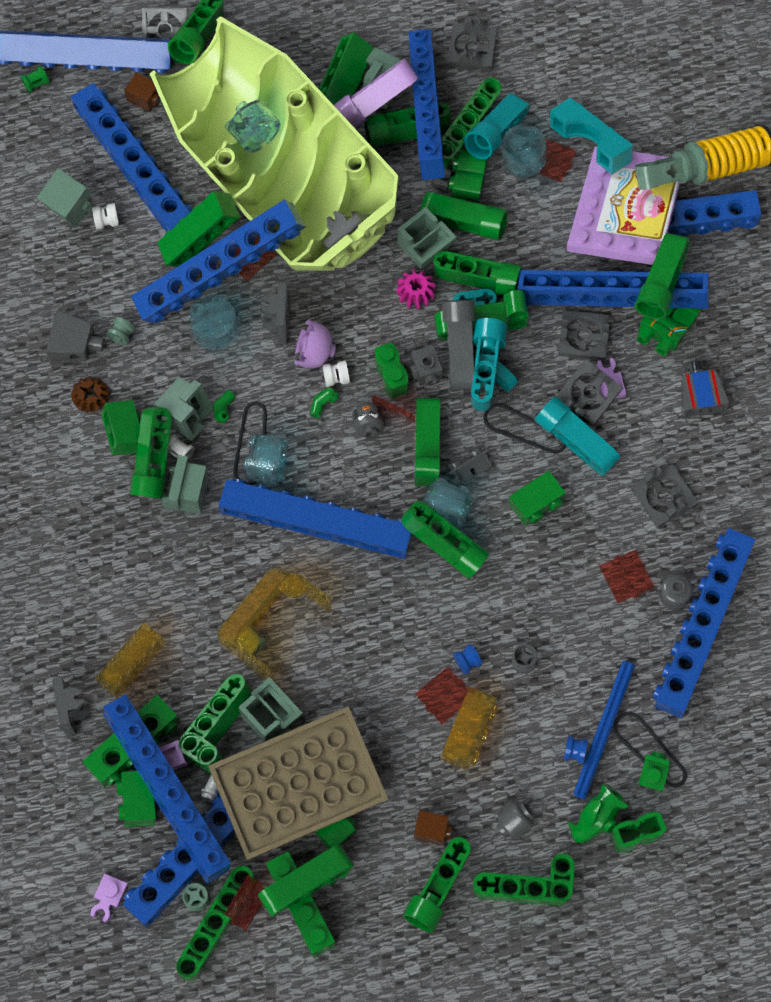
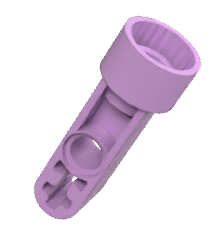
(376, 93)

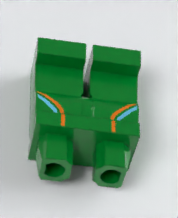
(668, 331)

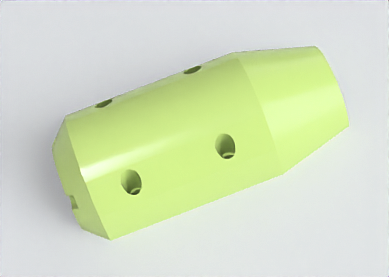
(310, 162)

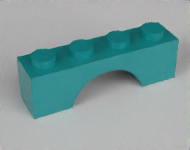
(573, 120)

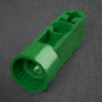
(191, 37)
(399, 126)
(467, 216)
(502, 279)
(657, 292)
(146, 480)
(448, 542)
(425, 909)

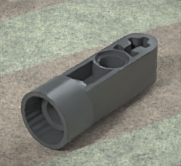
(459, 320)

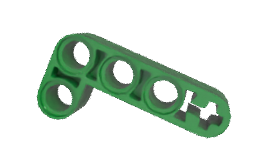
(511, 311)
(427, 441)
(231, 695)
(306, 880)
(522, 884)

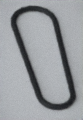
(241, 435)
(513, 436)
(656, 738)

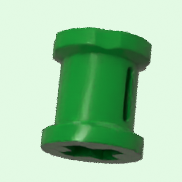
(34, 79)

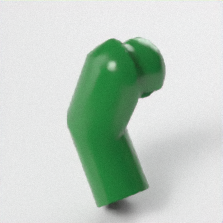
(322, 398)
(220, 407)

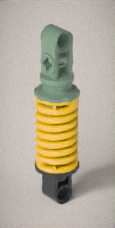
(710, 159)

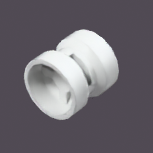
(105, 216)
(330, 373)

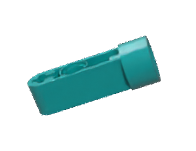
(488, 134)
(488, 337)
(577, 436)

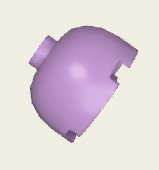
(314, 345)

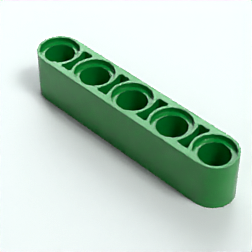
(471, 115)
(204, 932)

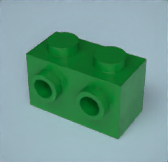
(121, 426)
(537, 499)
(137, 801)

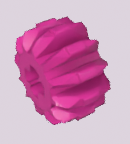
(416, 297)

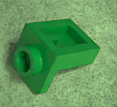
(655, 771)

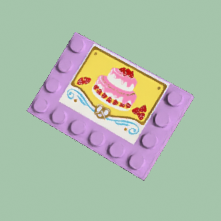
(619, 218)

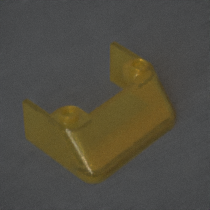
(236, 631)

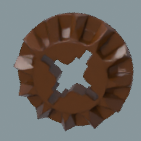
(91, 403)

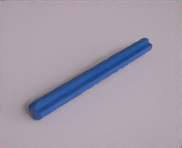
(603, 730)

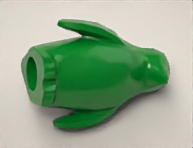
(598, 815)

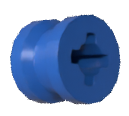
(467, 659)
(575, 749)

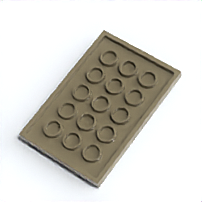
(298, 783)

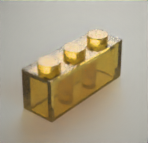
(130, 661)
(469, 729)

